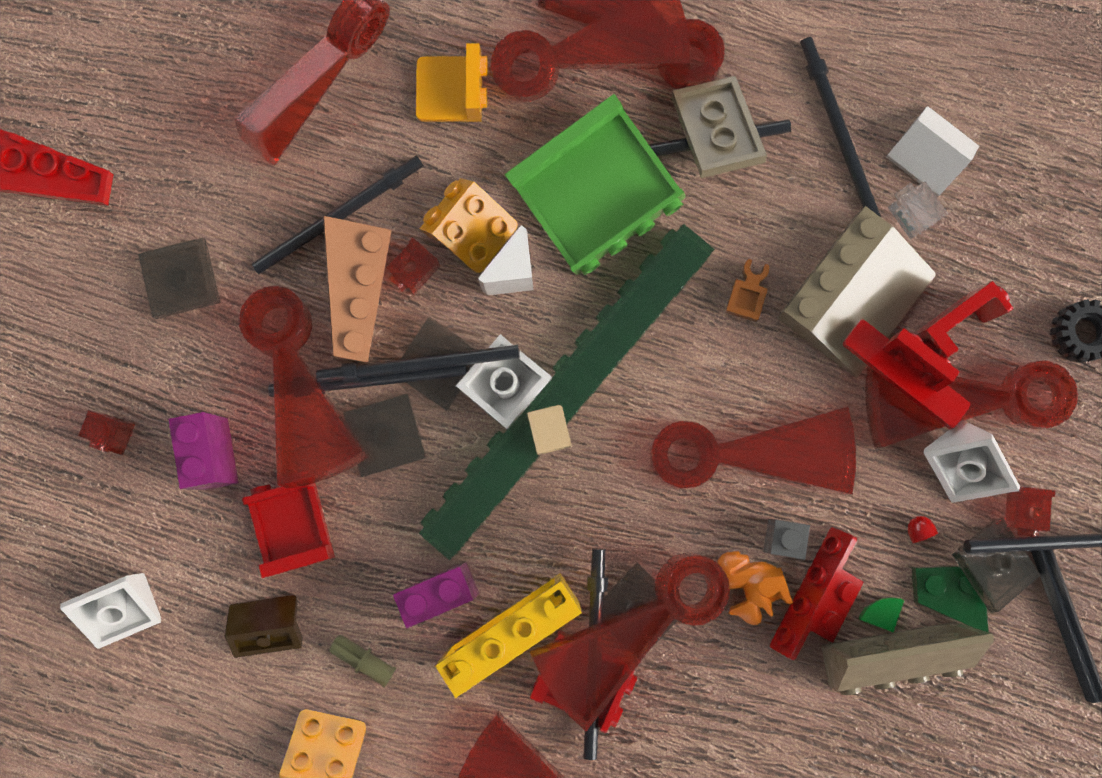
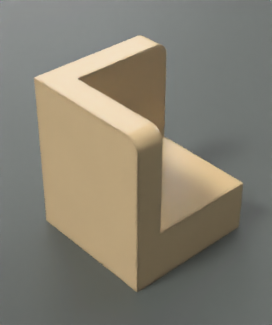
(549, 429)

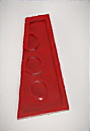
(46, 173)

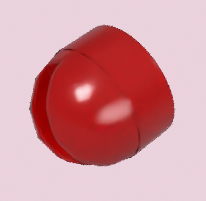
(921, 528)

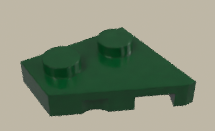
(949, 593)

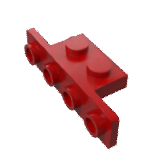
(911, 369)
(821, 598)

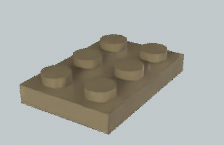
(718, 127)

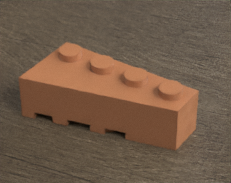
(354, 276)

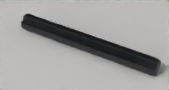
(1069, 624)

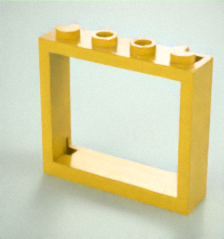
(508, 635)

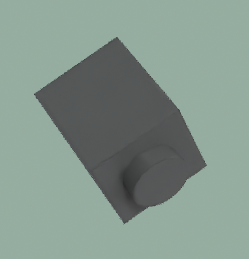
(786, 538)

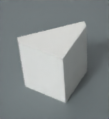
(933, 151)
(510, 268)
(504, 386)
(970, 464)
(114, 610)

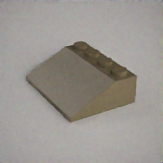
(862, 276)
(904, 656)

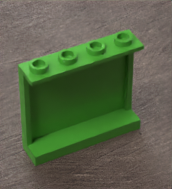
(596, 186)

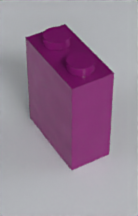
(203, 451)
(436, 595)

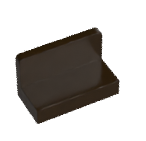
(263, 626)

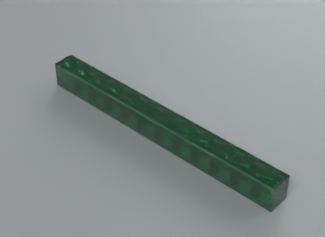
(571, 387)

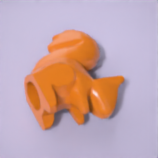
(760, 582)

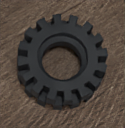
(1067, 336)

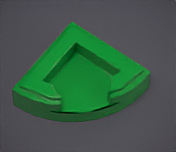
(883, 613)

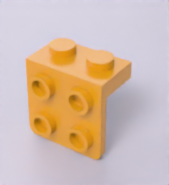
(451, 87)
(469, 224)
(323, 746)

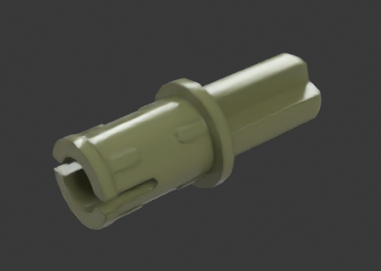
(362, 660)

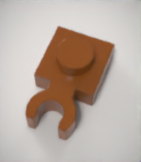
(747, 296)

